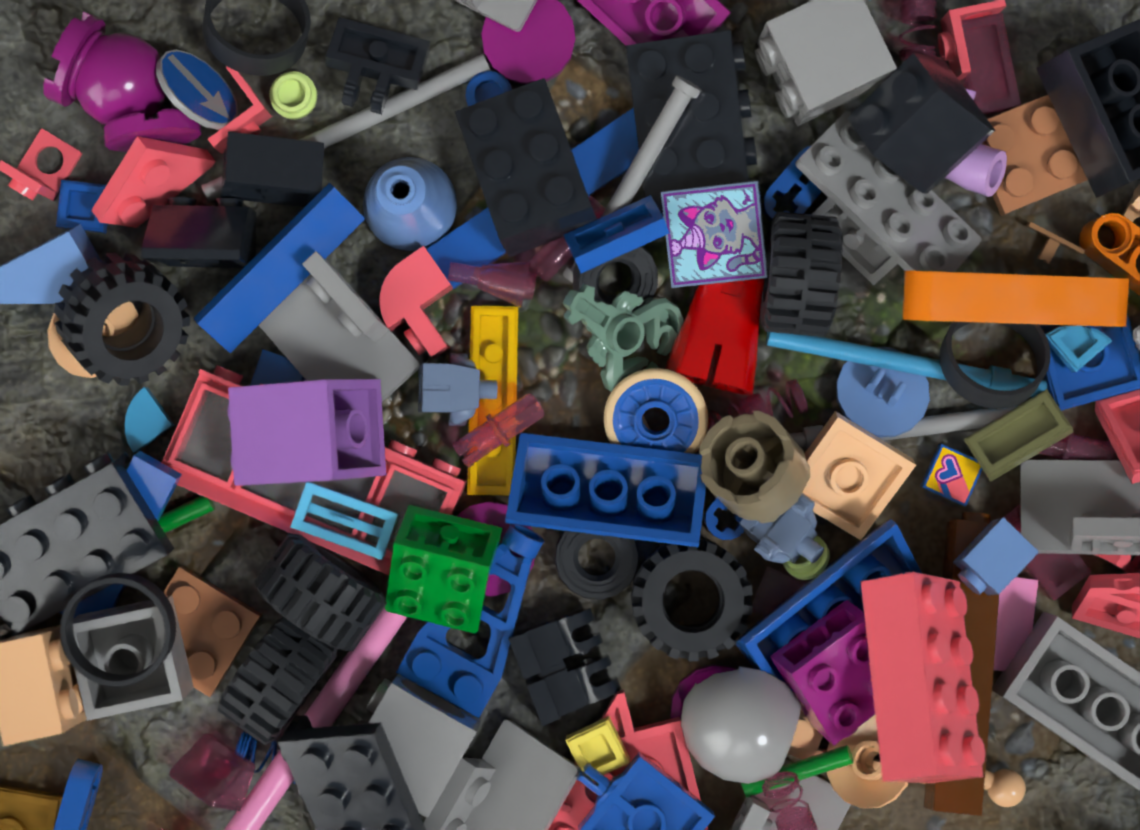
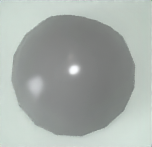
(740, 724)

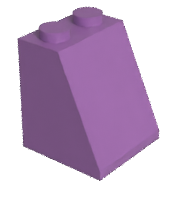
(306, 431)

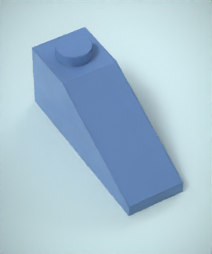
(42, 271)

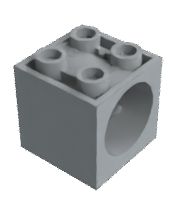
(823, 56)
(424, 735)

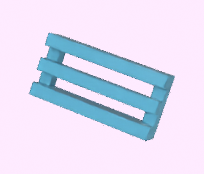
(384, 534)

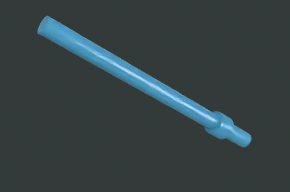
(993, 377)

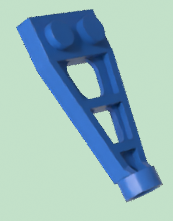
(454, 673)

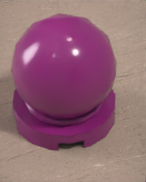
(105, 72)

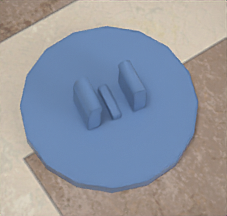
(882, 398)

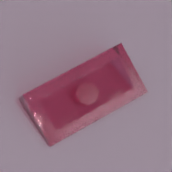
(214, 773)

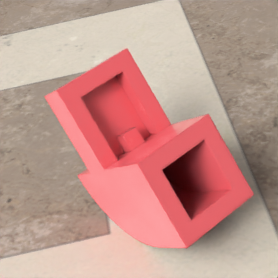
(407, 292)

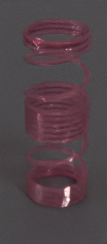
(918, 12)
(756, 403)
(790, 818)

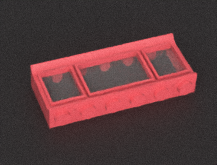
(203, 454)

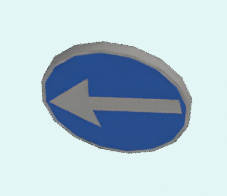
(196, 89)

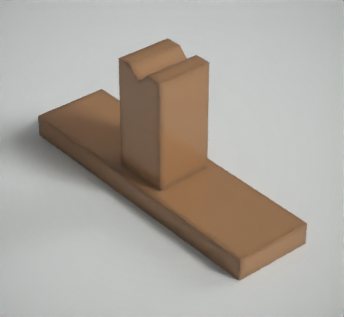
(1052, 243)

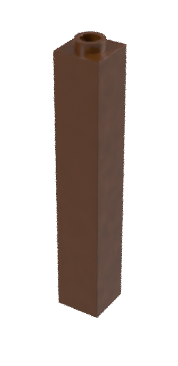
(980, 621)

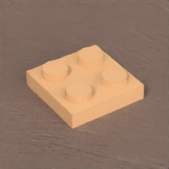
(853, 474)

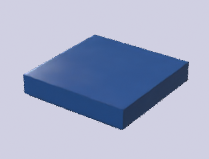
(1105, 375)

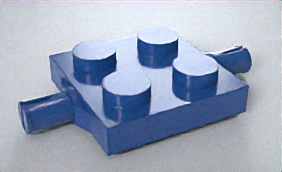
(641, 800)

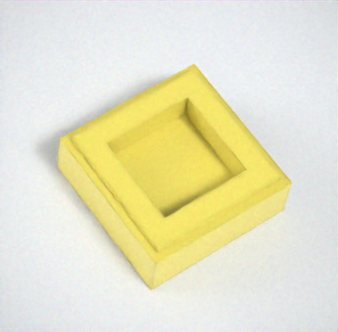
(599, 746)

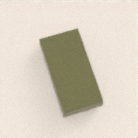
(1018, 435)

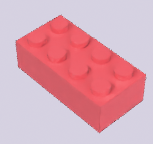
(922, 679)

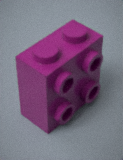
(831, 672)

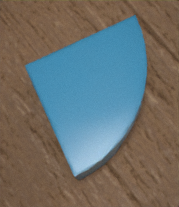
(1076, 344)
(145, 420)

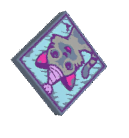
(714, 234)

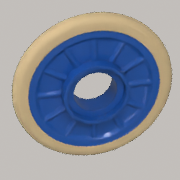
(662, 390)

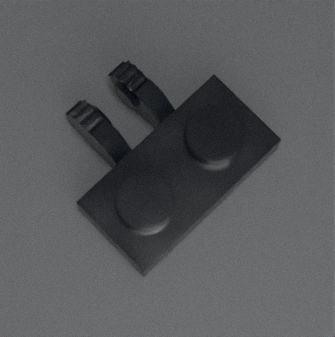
(375, 55)

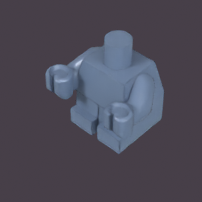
(453, 388)
(788, 535)

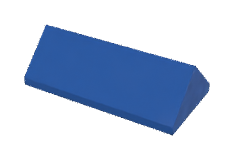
(607, 490)
(874, 557)

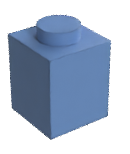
(994, 558)

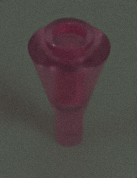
(504, 280)

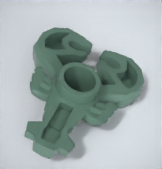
(621, 330)

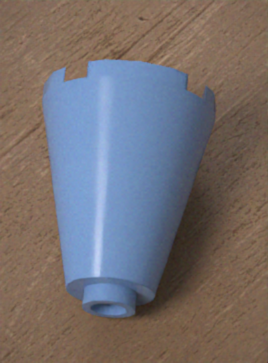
(421, 216)

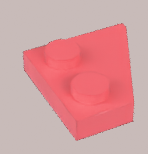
(147, 178)
(1110, 603)

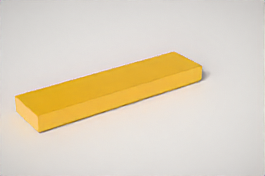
(496, 356)

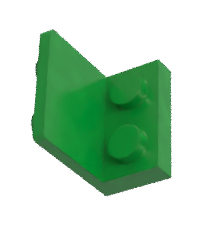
(441, 568)

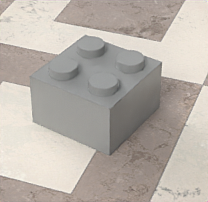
(124, 643)

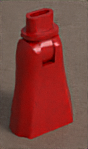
(720, 337)

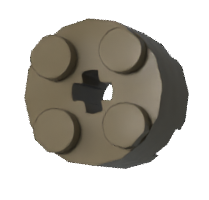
(753, 466)

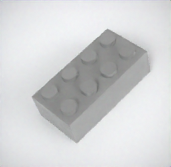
(1078, 694)

